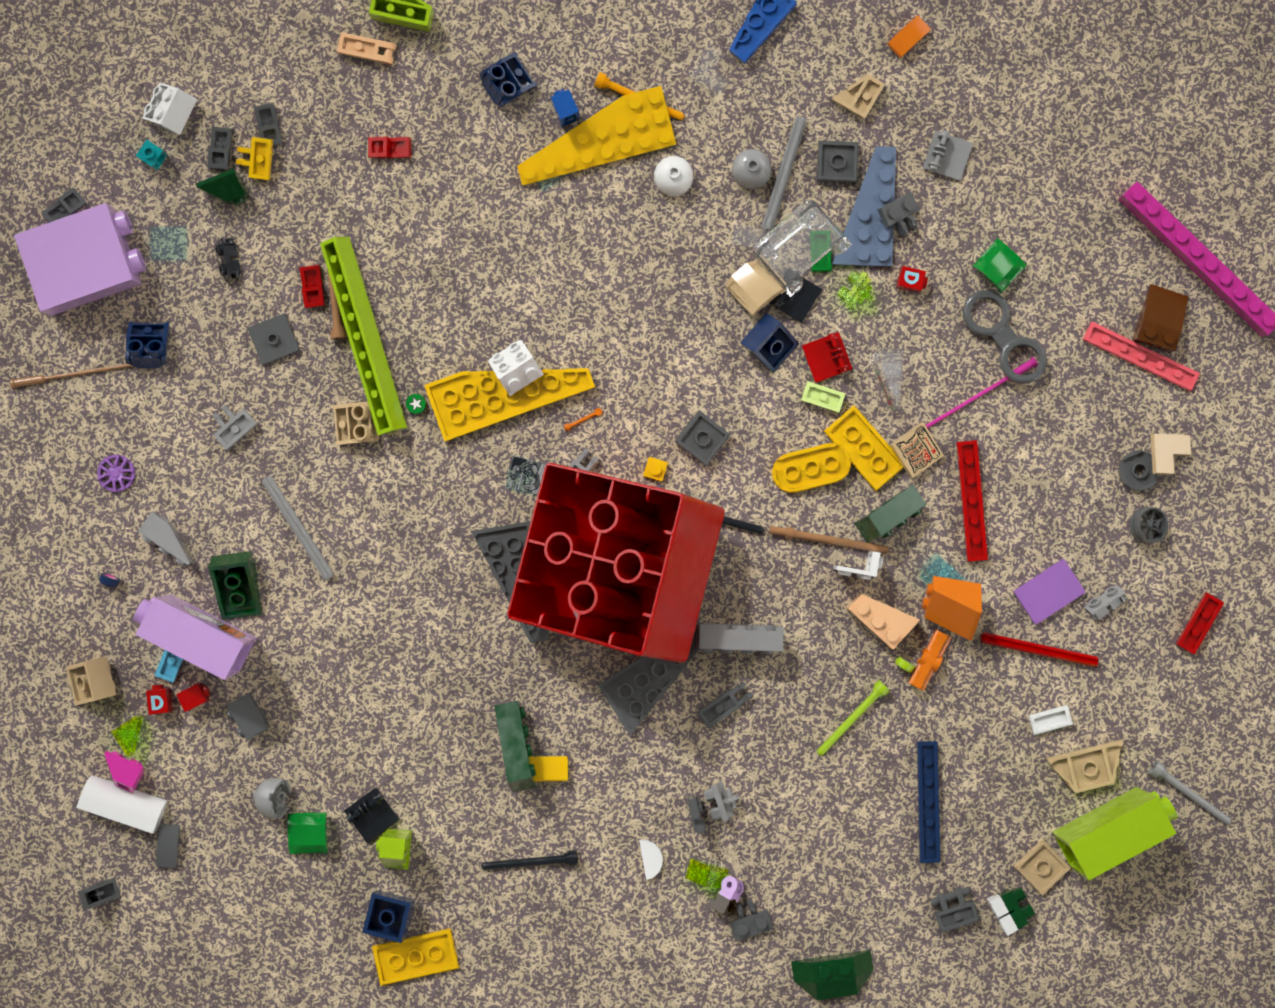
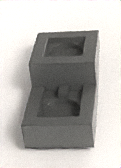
(268, 122)
(220, 147)
(66, 205)
(167, 845)

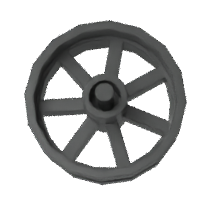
(1139, 528)

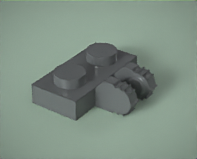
(900, 209)
(751, 924)

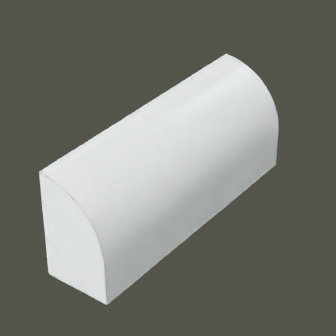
(114, 803)

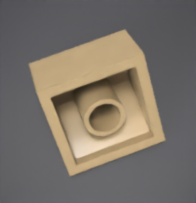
(91, 680)

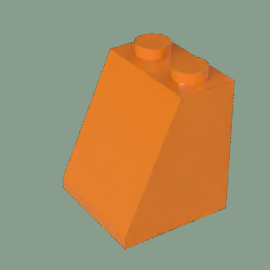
(953, 605)

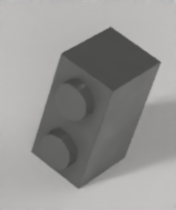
(247, 716)

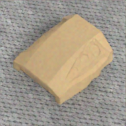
(753, 287)
(354, 424)

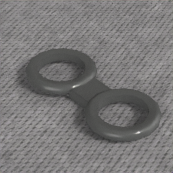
(1004, 337)

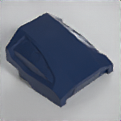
(506, 80)
(147, 344)

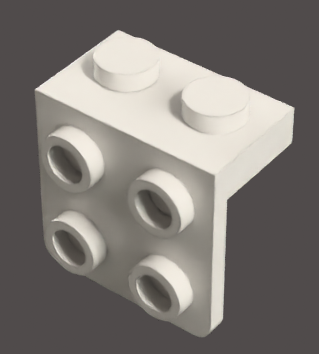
(515, 367)
(874, 563)

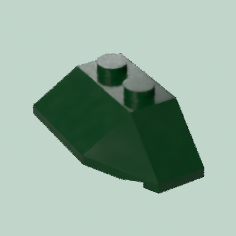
(833, 974)

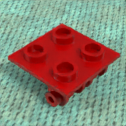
(827, 357)

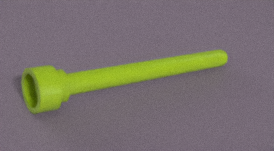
(878, 691)

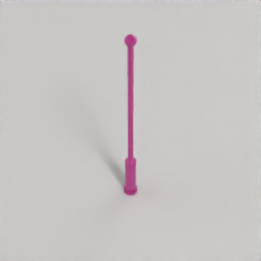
(1019, 370)

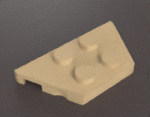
(1088, 766)

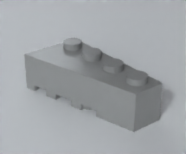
(739, 637)

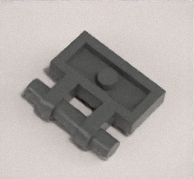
(696, 808)
(956, 915)

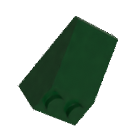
(235, 585)

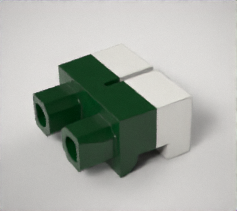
(1008, 911)

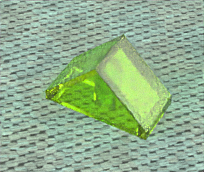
(128, 734)
(706, 873)

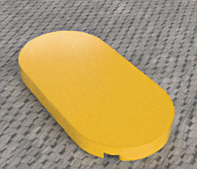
(811, 467)

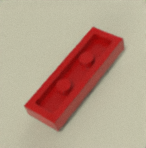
(1199, 623)

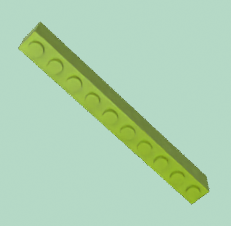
(363, 335)

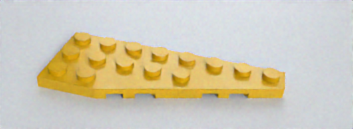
(619, 131)
(479, 399)

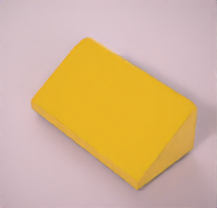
(550, 768)

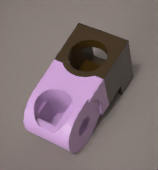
(728, 896)

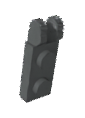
(722, 706)

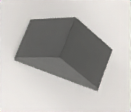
(99, 893)

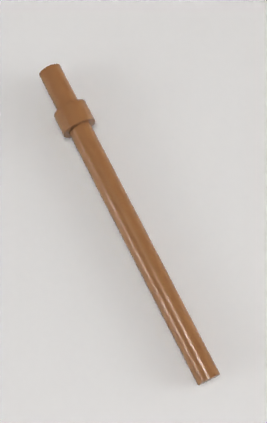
(790, 533)

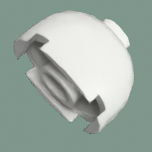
(673, 176)

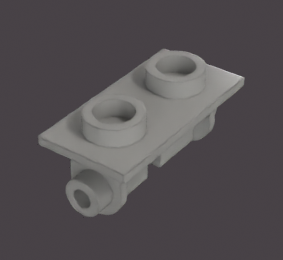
(1113, 597)

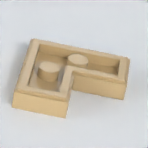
(1164, 448)

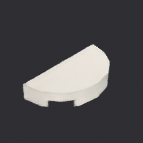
(651, 857)

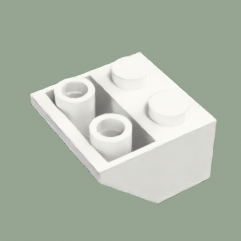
(169, 108)

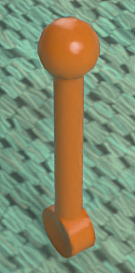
(597, 412)

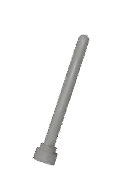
(1161, 772)

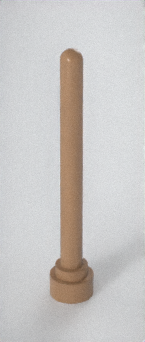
(337, 330)

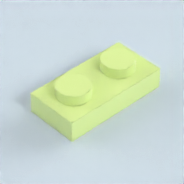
(823, 397)

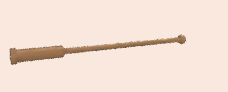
(41, 378)

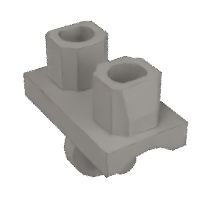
(724, 800)

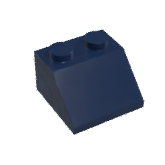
(769, 342)

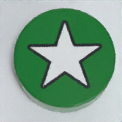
(416, 403)

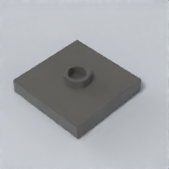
(837, 161)
(273, 339)
(702, 438)

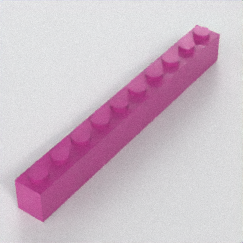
(1199, 259)

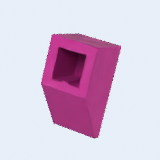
(124, 772)

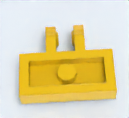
(260, 158)

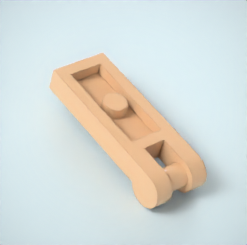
(365, 48)

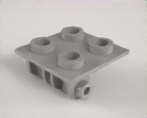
(947, 155)

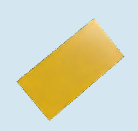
(866, 448)
(415, 957)

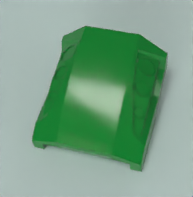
(999, 265)
(307, 832)

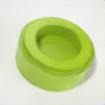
(904, 664)

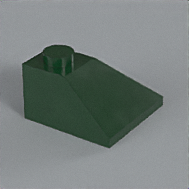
(225, 187)

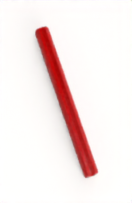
(1039, 649)

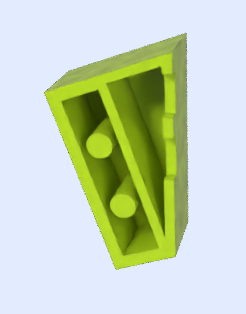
(405, 13)
(394, 848)

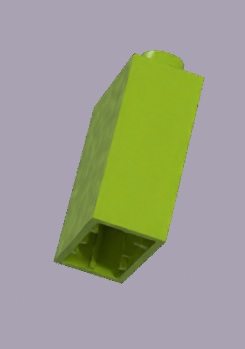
(1116, 831)

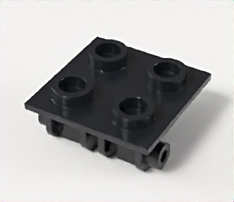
(799, 303)
(371, 815)

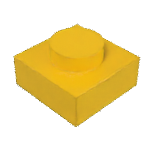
(655, 469)

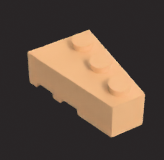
(884, 621)

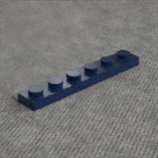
(928, 801)

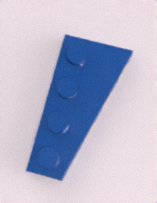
(759, 25)

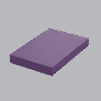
(1049, 591)

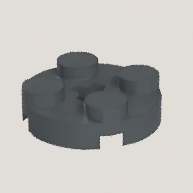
(1127, 467)

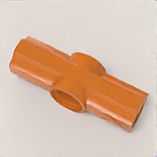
(929, 660)

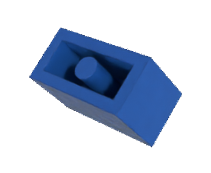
(565, 107)

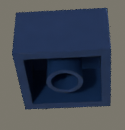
(388, 916)

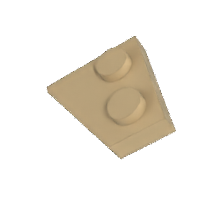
(860, 96)

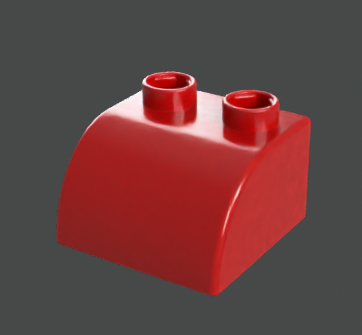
(619, 558)

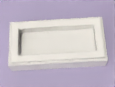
(1050, 720)

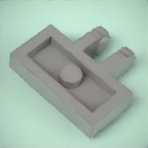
(235, 428)

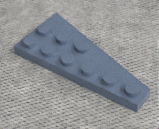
(865, 230)

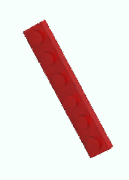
(971, 500)

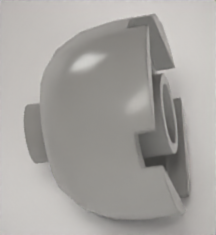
(751, 169)
(270, 797)

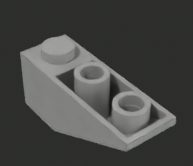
(163, 533)

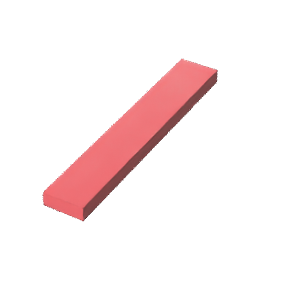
(1141, 356)

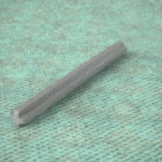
(784, 173)
(297, 527)

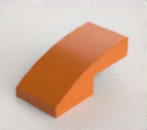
(909, 36)

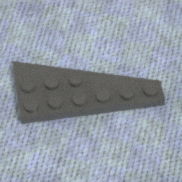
(503, 551)
(640, 686)

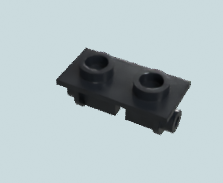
(226, 251)

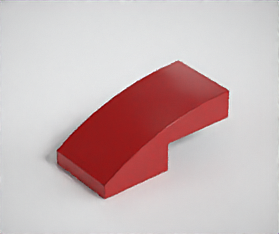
(389, 147)
(312, 286)

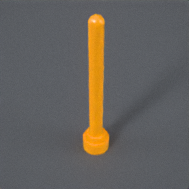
(604, 82)

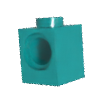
(151, 155)

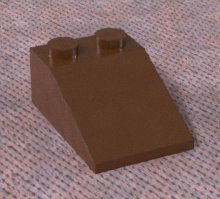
(1161, 319)

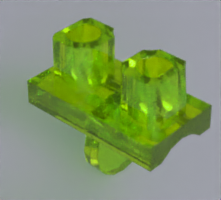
(858, 292)

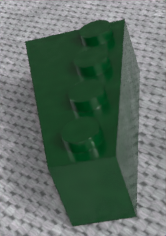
(515, 747)

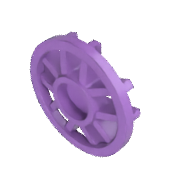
(115, 473)

